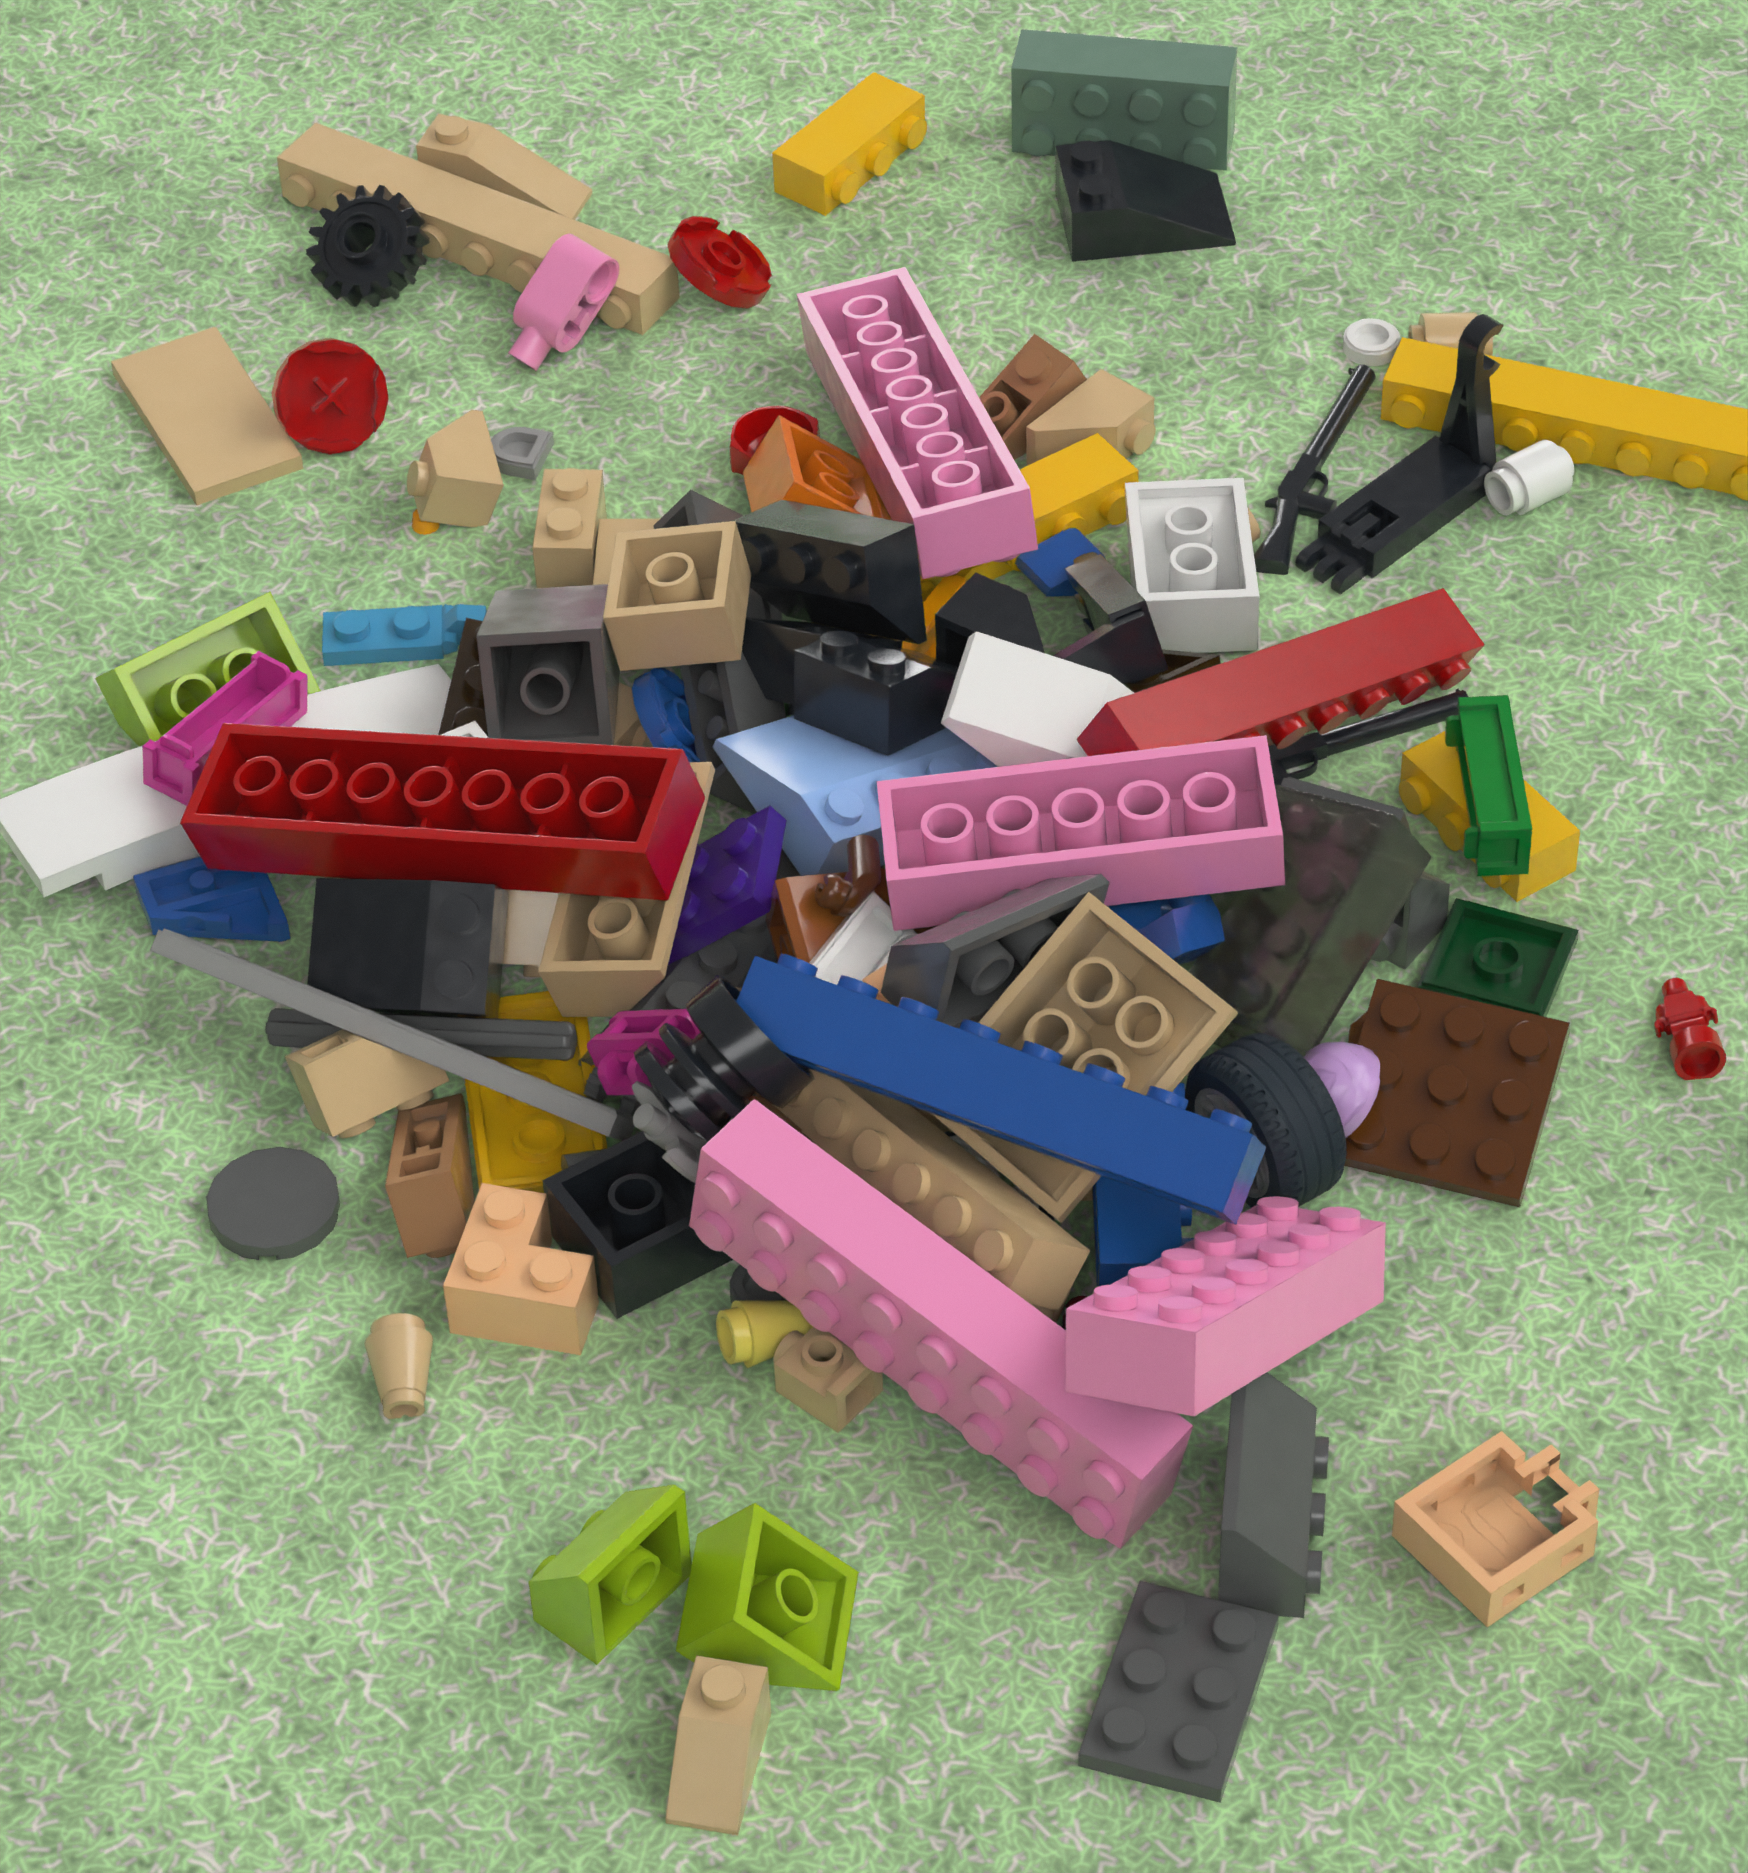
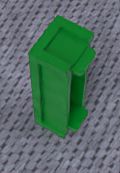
(1492, 785)

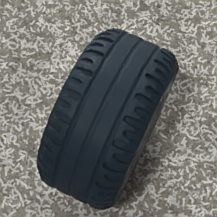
(1288, 1113)

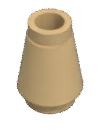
(400, 1363)

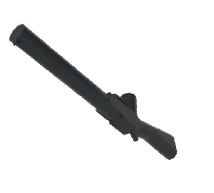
(1293, 496)
(1319, 746)

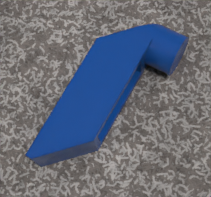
(1188, 929)

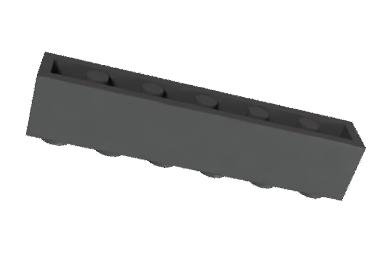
(721, 694)

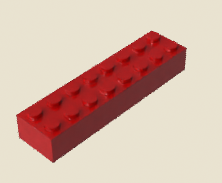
(445, 809)

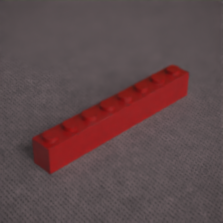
(1298, 683)

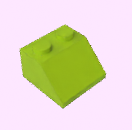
(614, 1571)
(768, 1601)

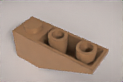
(1027, 389)

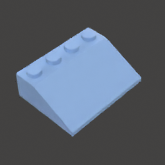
(829, 783)

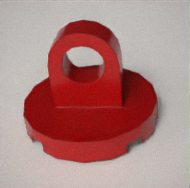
(330, 395)

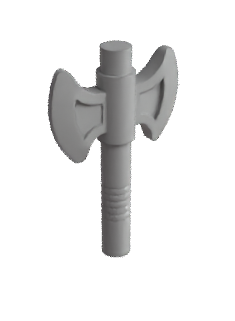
(667, 1132)

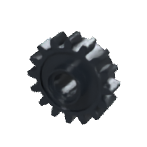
(386, 266)

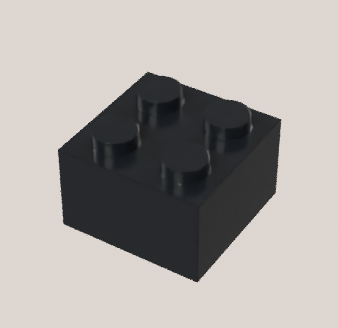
(634, 1221)

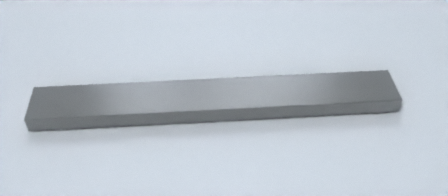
(394, 1034)

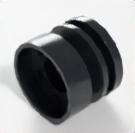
(720, 1065)

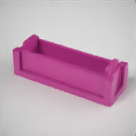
(257, 695)

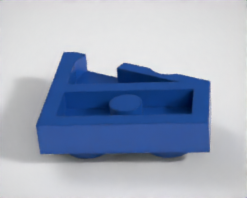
(211, 902)

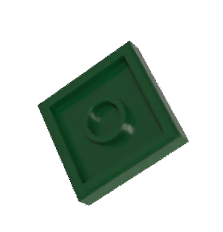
(1499, 958)

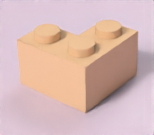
(512, 1283)

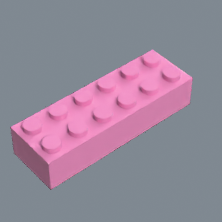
(1141, 818)
(1225, 1307)

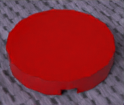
(718, 263)

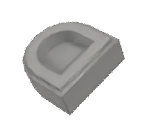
(522, 451)

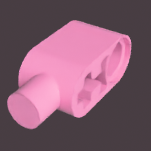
(562, 299)

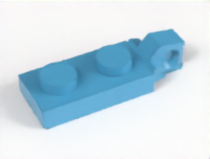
(394, 633)

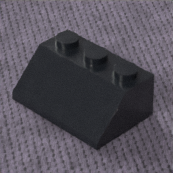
(836, 568)

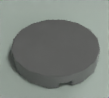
(273, 1203)

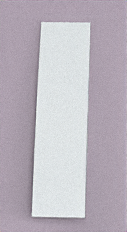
(117, 827)

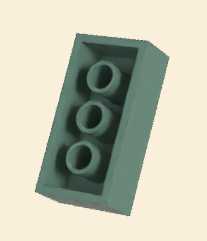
(1127, 91)

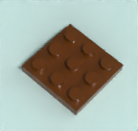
(1456, 1091)

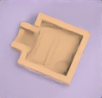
(1483, 1539)

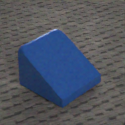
(1048, 563)

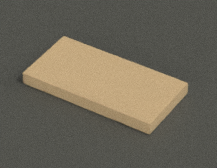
(206, 415)

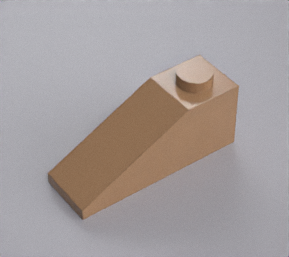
(431, 1176)

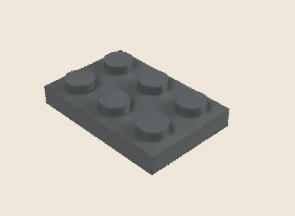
(1179, 1691)

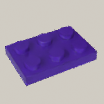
(730, 881)

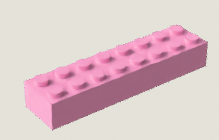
(917, 422)
(930, 1323)

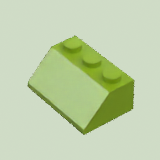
(178, 676)

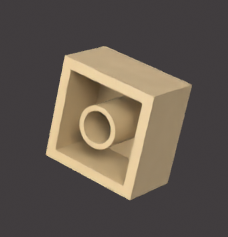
(677, 596)

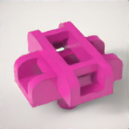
(626, 1032)

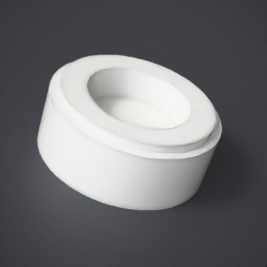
(1370, 342)

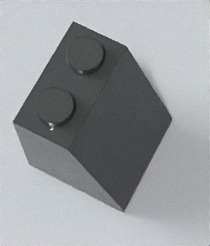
(549, 666)

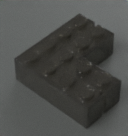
(1305, 944)

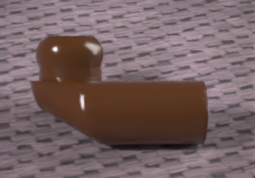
(862, 878)

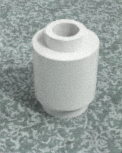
(1529, 478)

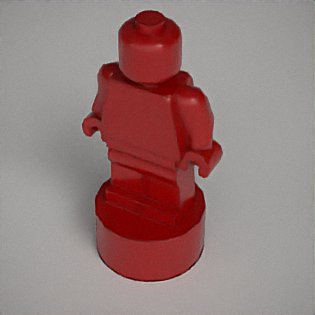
(1694, 1045)

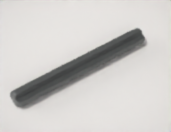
(481, 1035)

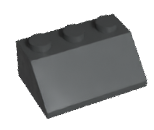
(979, 953)
(1271, 1500)

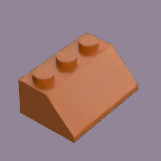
(809, 471)

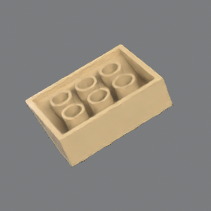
(1105, 1001)

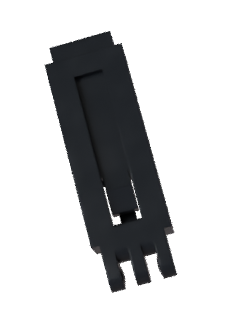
(1423, 488)
(1117, 623)

